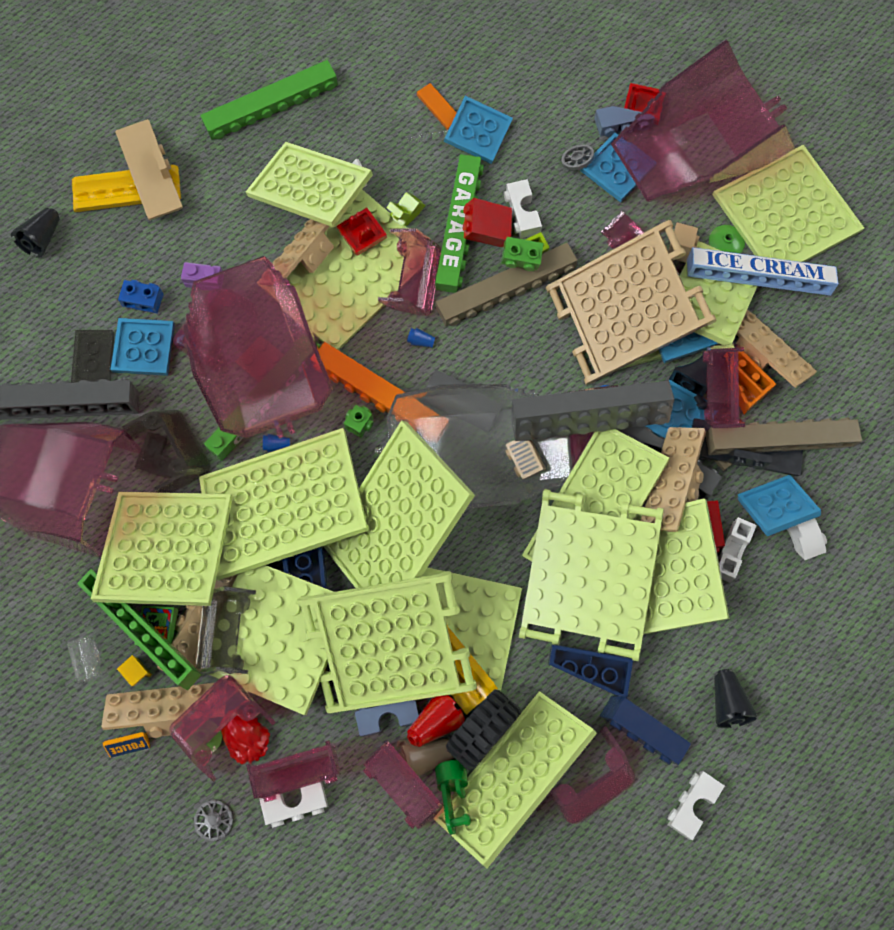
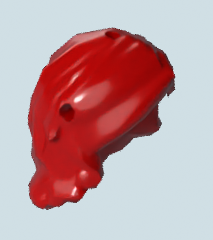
(246, 739)

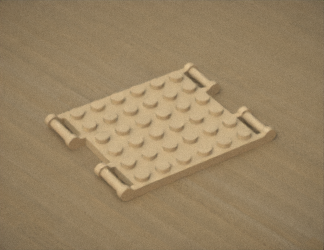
(629, 303)

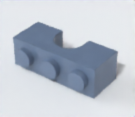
(369, 718)

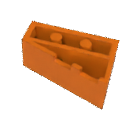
(753, 382)

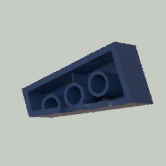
(598, 669)
(645, 729)

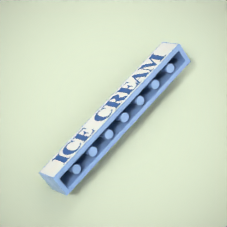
(762, 271)

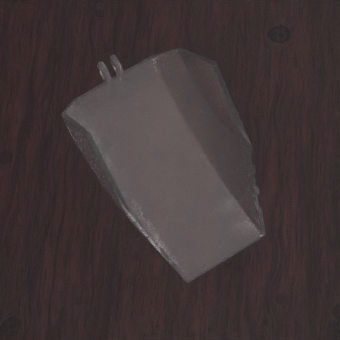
(470, 434)

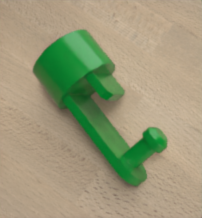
(452, 777)

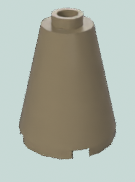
(426, 757)

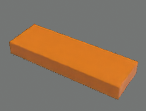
(437, 105)

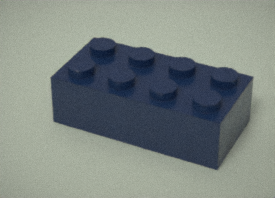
(308, 566)

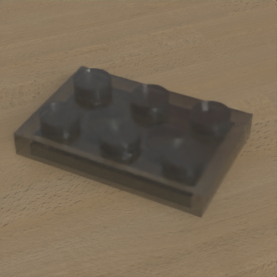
(92, 355)

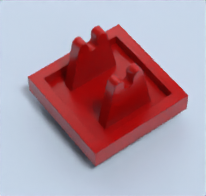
(639, 96)
(361, 231)

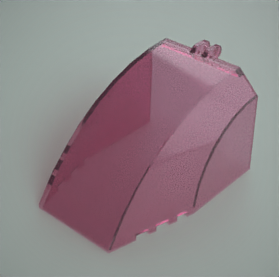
(702, 130)
(254, 350)
(53, 475)

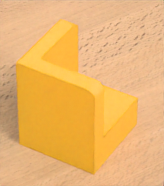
(133, 670)

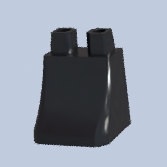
(692, 376)

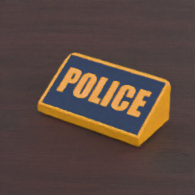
(126, 744)

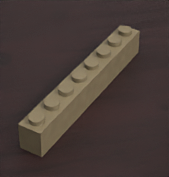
(505, 285)
(784, 436)

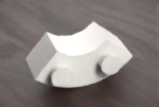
(808, 539)

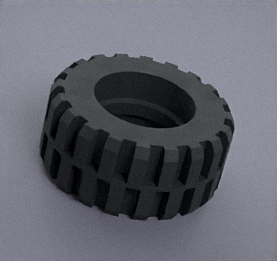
(483, 729)

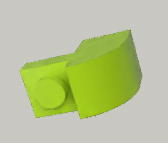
(406, 210)

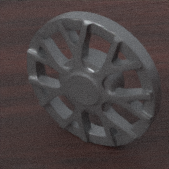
(578, 157)
(213, 820)

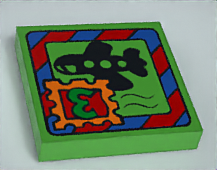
(162, 619)

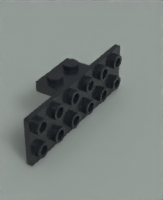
(777, 461)

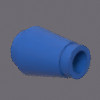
(420, 338)
(273, 443)

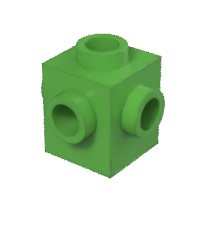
(358, 420)

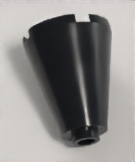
(36, 232)
(731, 701)

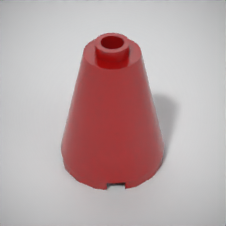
(435, 721)

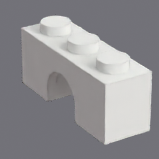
(526, 222)
(735, 544)
(277, 811)
(683, 819)

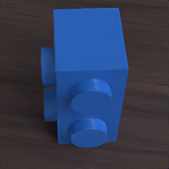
(140, 296)

